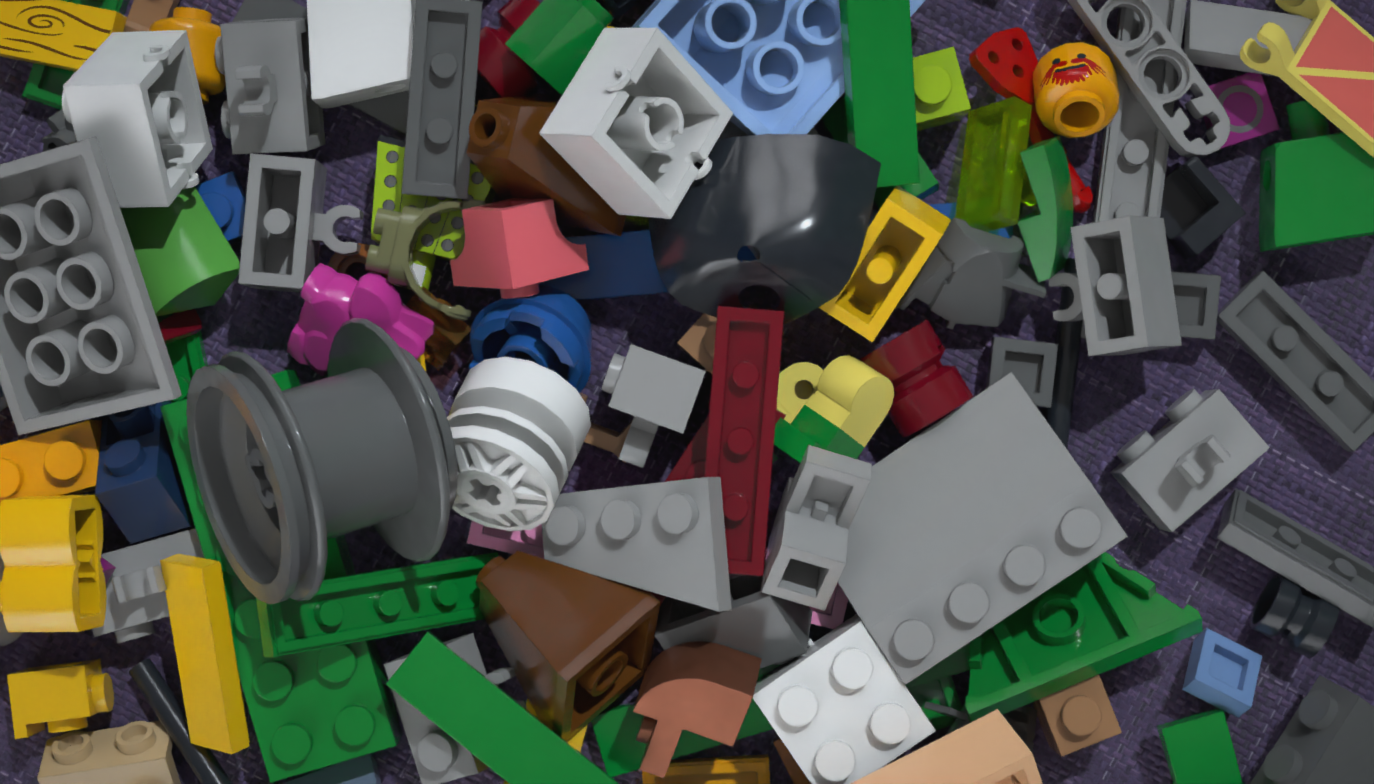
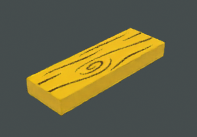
(54, 31)

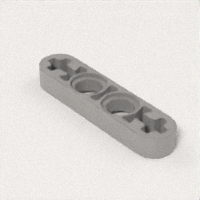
(1130, 62)

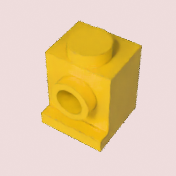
(58, 695)

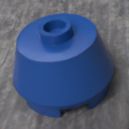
(537, 328)

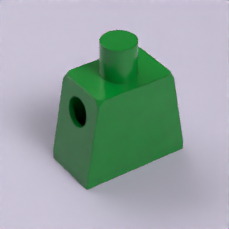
(1314, 185)

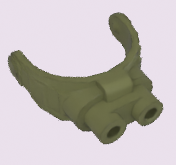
(396, 247)

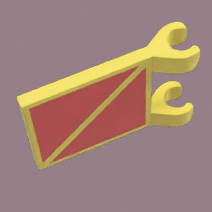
(1327, 68)

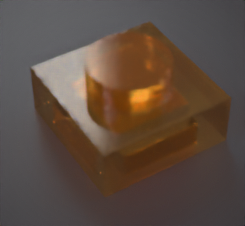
(447, 332)

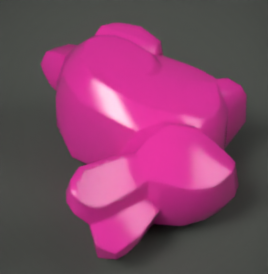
(338, 297)

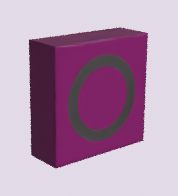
(1246, 106)

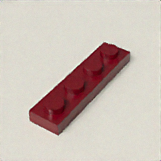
(744, 427)

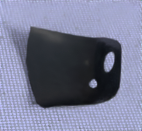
(788, 196)

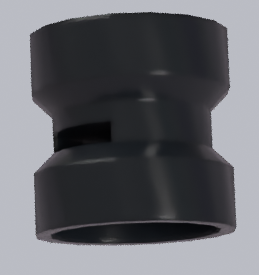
(1298, 617)

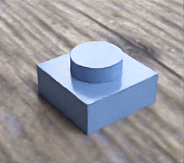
(1222, 673)

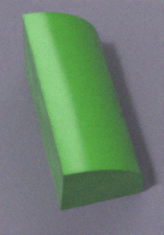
(181, 253)

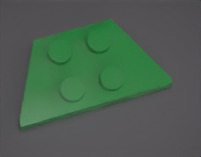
(1072, 634)

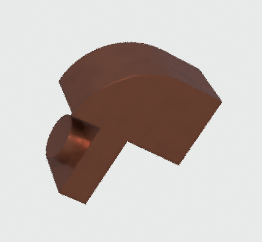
(696, 690)

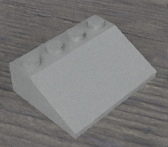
(73, 296)
(969, 528)

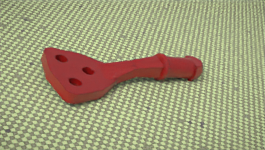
(1010, 54)

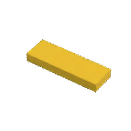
(205, 653)

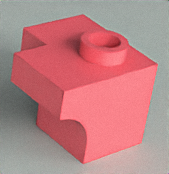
(515, 248)

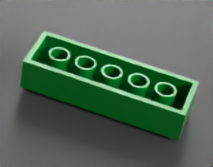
(305, 704)

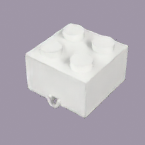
(146, 114)
(637, 122)
(841, 707)

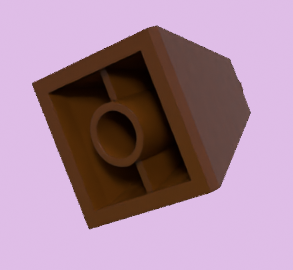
(524, 165)
(567, 635)

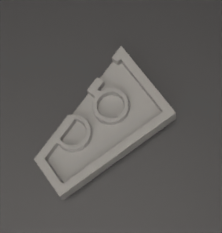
(647, 537)

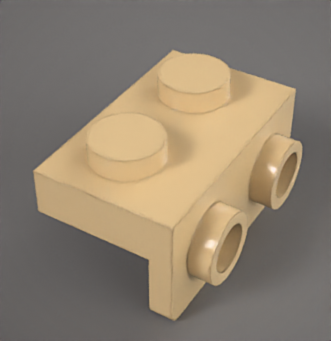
(111, 756)

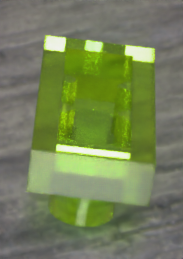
(992, 167)

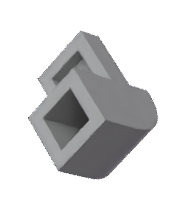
(813, 527)

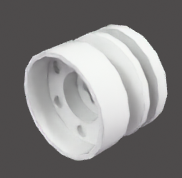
(514, 442)

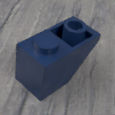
(140, 474)

